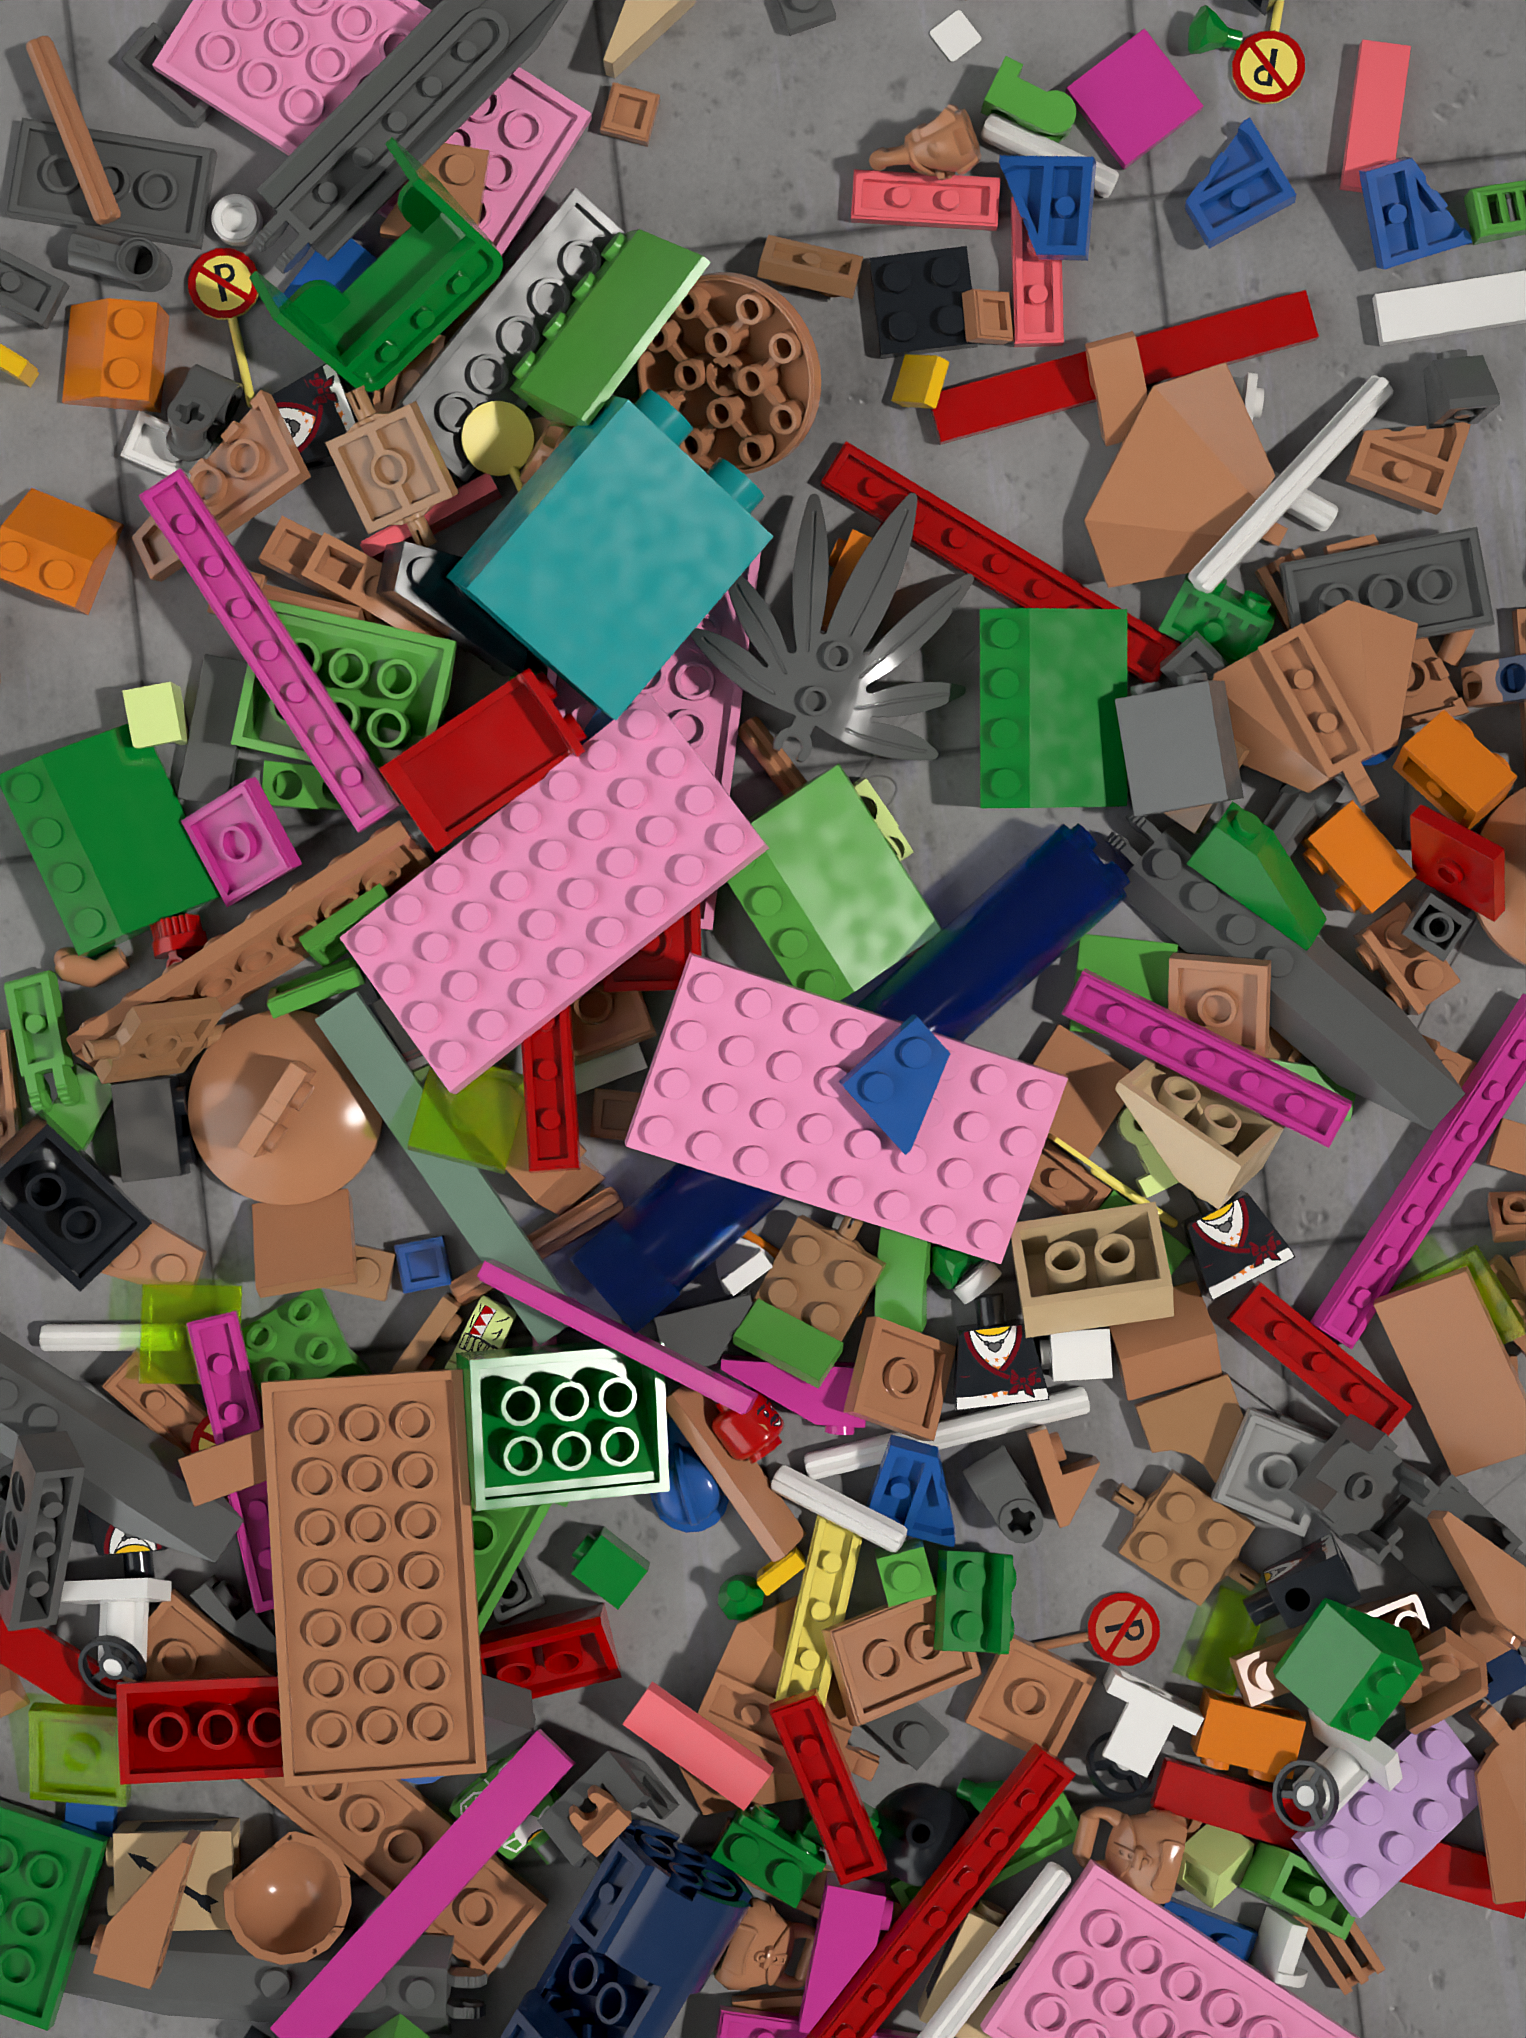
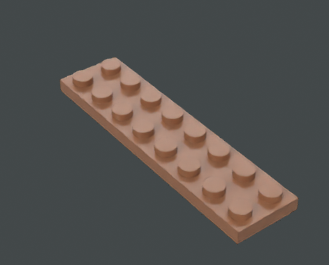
(268, 939)

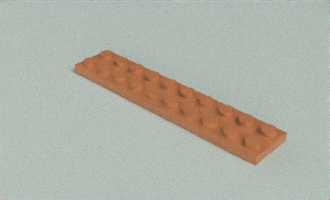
(372, 1825)

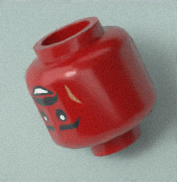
(750, 1434)

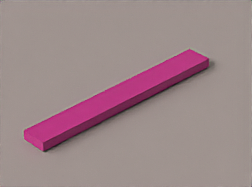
(270, 650)
(1427, 1184)
(426, 1891)

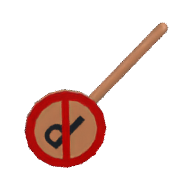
(1119, 1629)

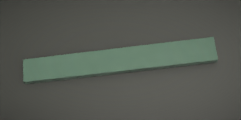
(459, 1187)

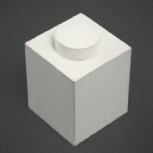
(1077, 1354)

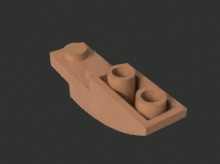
(335, 572)
(1255, 1666)

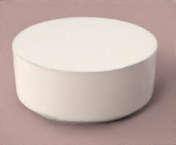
(237, 220)
(977, 1281)

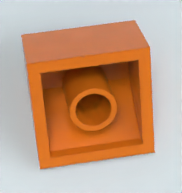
(116, 355)
(57, 550)

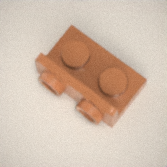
(1410, 971)
(1449, 1682)

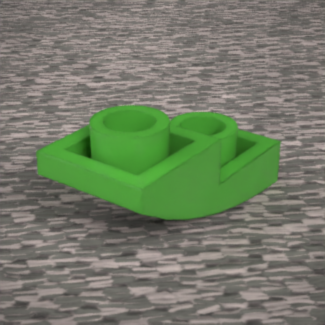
(903, 1282)

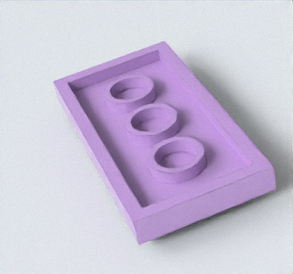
(1386, 1832)

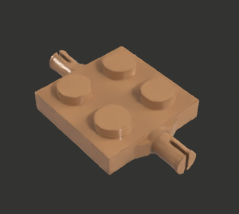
(391, 467)
(157, 1039)
(822, 1276)
(1186, 1537)

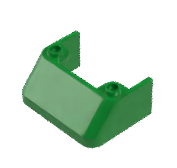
(399, 298)

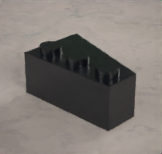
(418, 584)

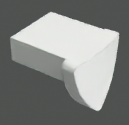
(742, 1265)
(1279, 1948)

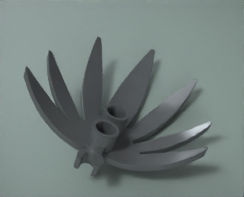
(828, 672)

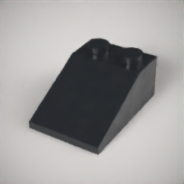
(64, 1202)

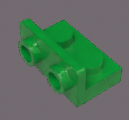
(1225, 618)
(974, 1602)
(769, 1854)

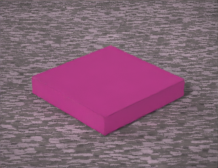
(1134, 99)
(241, 841)

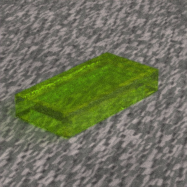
(1223, 1636)

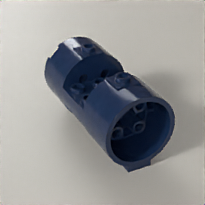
(636, 1941)

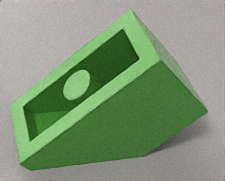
(1295, 1888)

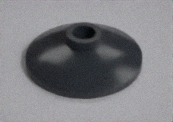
(915, 1807)

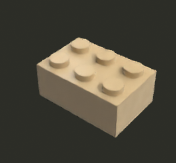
(1092, 1270)

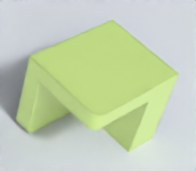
(156, 715)
(1214, 1863)

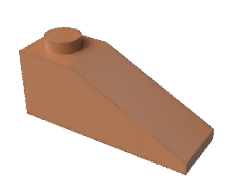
(1488, 1575)
(140, 1931)

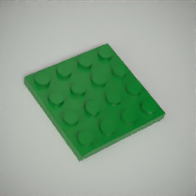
(44, 1903)

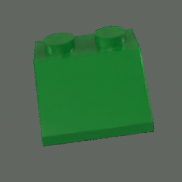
(1350, 1668)

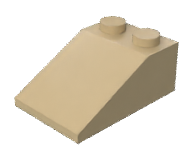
(1199, 1133)

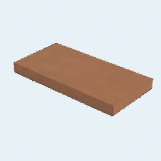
(1457, 1369)

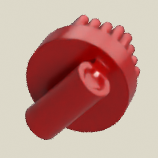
(177, 938)

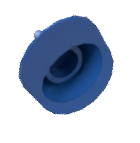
(694, 1495)

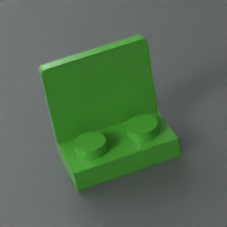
(300, 1342)

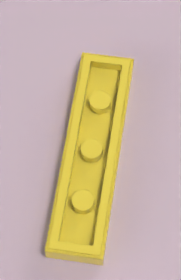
(819, 1605)

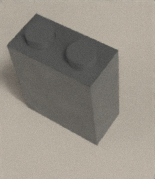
(1179, 745)

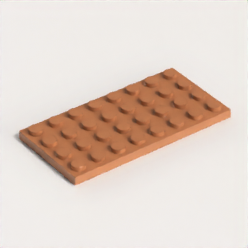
(374, 1577)

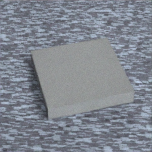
(1262, 1468)

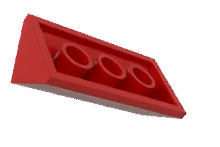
(553, 1652)
(199, 1729)

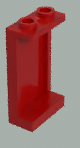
(483, 758)

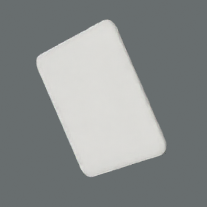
(955, 35)

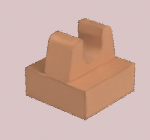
(603, 1824)

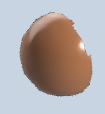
(290, 1900)

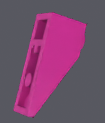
(816, 1405)
(842, 1941)

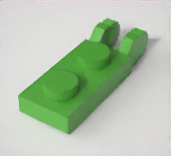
(41, 1039)

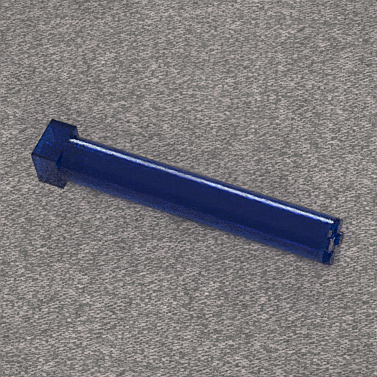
(949, 984)

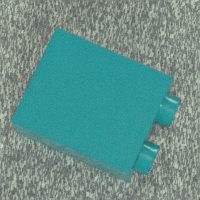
(615, 550)

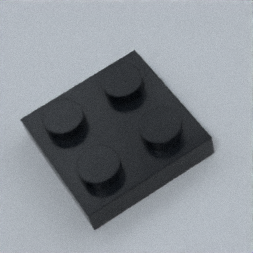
(920, 301)

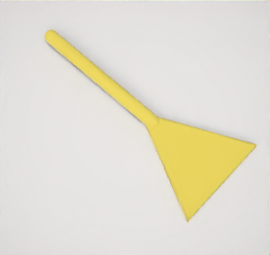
(1112, 1181)

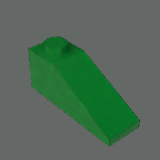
(1255, 870)

